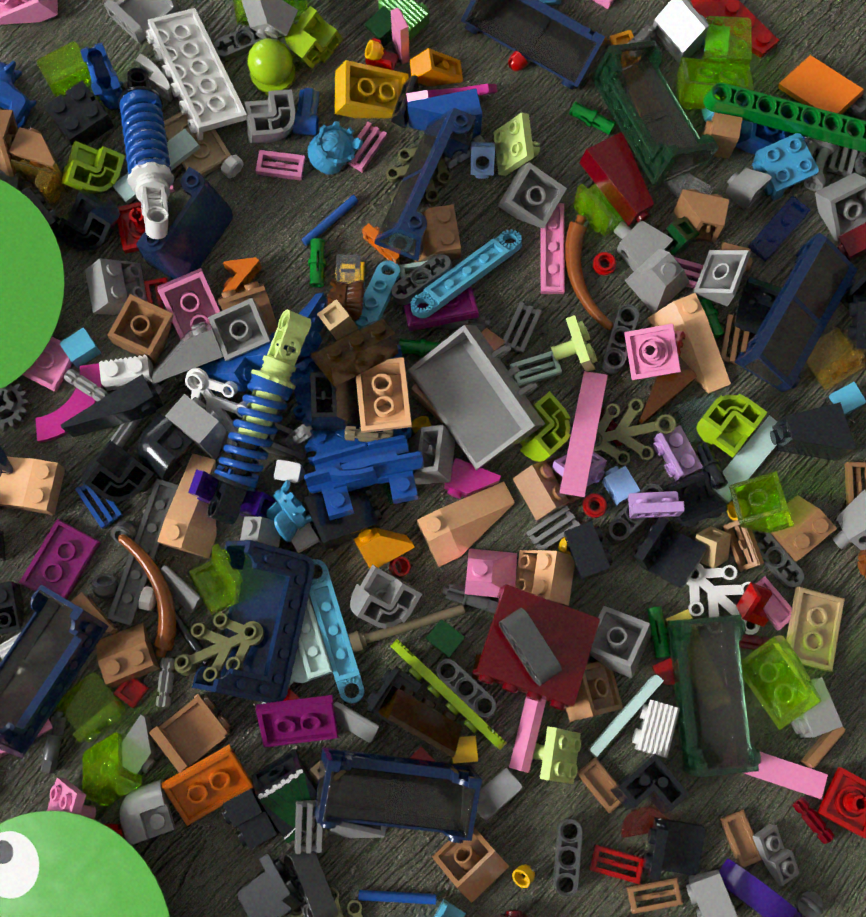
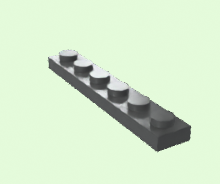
(134, 579)

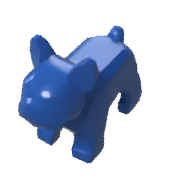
(103, 76)
(11, 97)

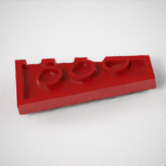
(761, 37)

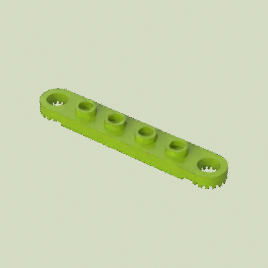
(454, 703)

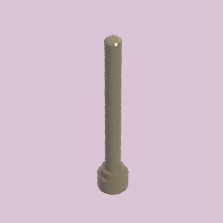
(360, 640)

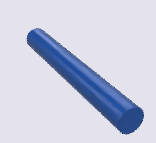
(330, 220)
(399, 897)

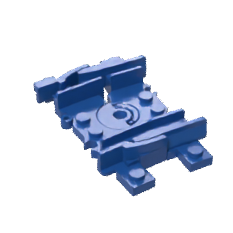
(352, 464)

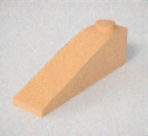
(699, 345)
(187, 522)
(460, 524)

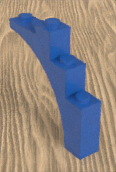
(240, 368)

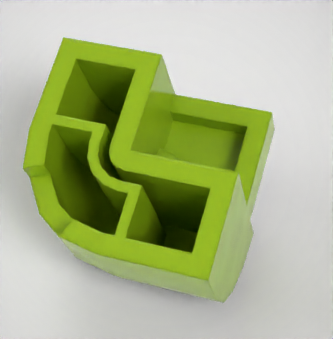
(312, 38)
(92, 168)
(730, 422)
(551, 435)

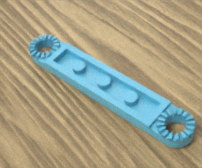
(466, 273)
(378, 293)
(335, 634)

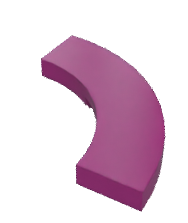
(483, 89)
(49, 426)

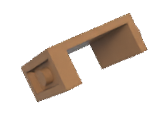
(259, 294)

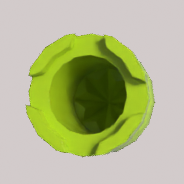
(271, 65)

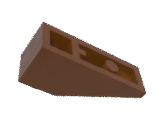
(665, 390)

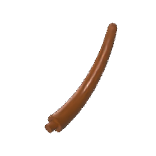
(573, 249)
(166, 611)

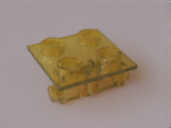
(44, 178)
(834, 359)

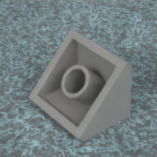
(722, 275)

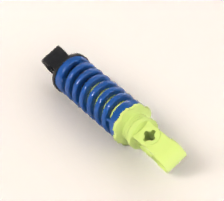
(268, 389)

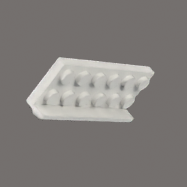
(194, 71)

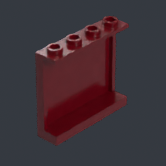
(565, 632)

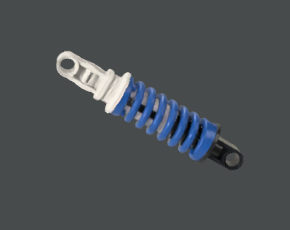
(146, 150)

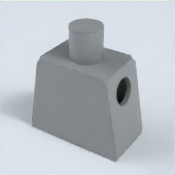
(640, 242)
(853, 524)

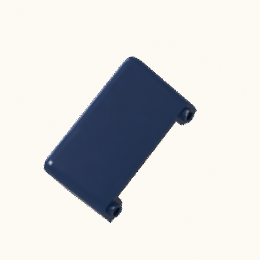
(276, 597)

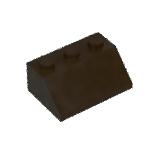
(356, 352)
(422, 719)

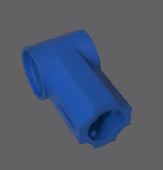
(306, 118)

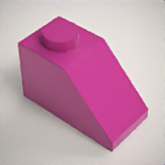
(468, 480)

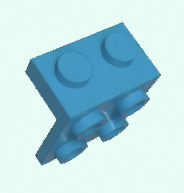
(786, 163)

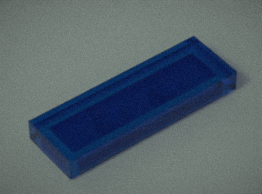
(779, 228)

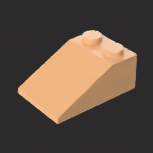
(384, 397)
(32, 485)

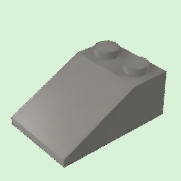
(193, 350)

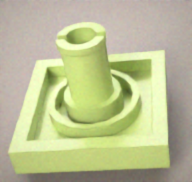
(514, 144)
(577, 345)
(559, 755)

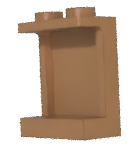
(191, 732)

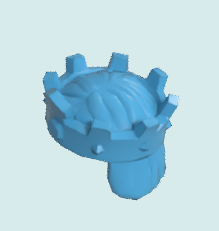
(333, 148)
(287, 513)

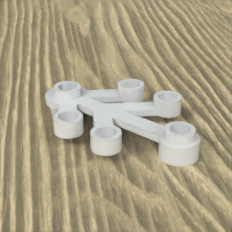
(219, 405)
(716, 594)

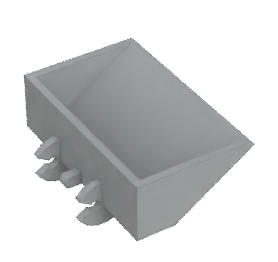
(477, 395)

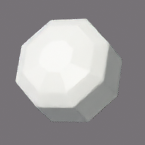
(232, 166)
(147, 599)

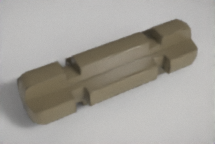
(352, 433)

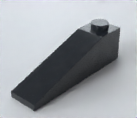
(124, 405)

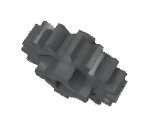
(11, 409)

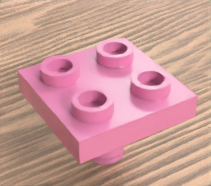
(652, 352)
(68, 798)

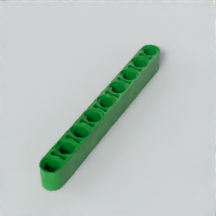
(794, 112)

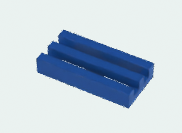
(110, 519)

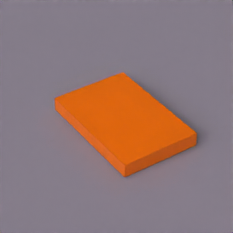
(820, 87)
(207, 785)

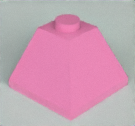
(489, 572)

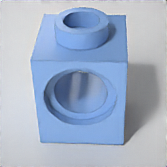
(482, 149)
(619, 484)

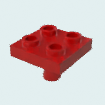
(130, 226)
(846, 802)

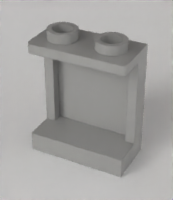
(134, 14)

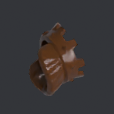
(349, 296)

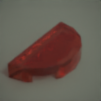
(639, 821)

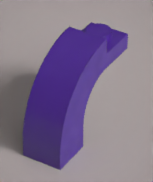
(254, 503)
(754, 892)

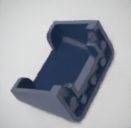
(192, 232)

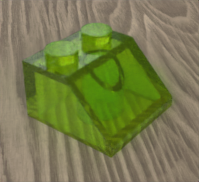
(761, 504)

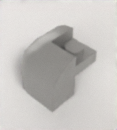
(271, 118)
(383, 599)
(146, 813)

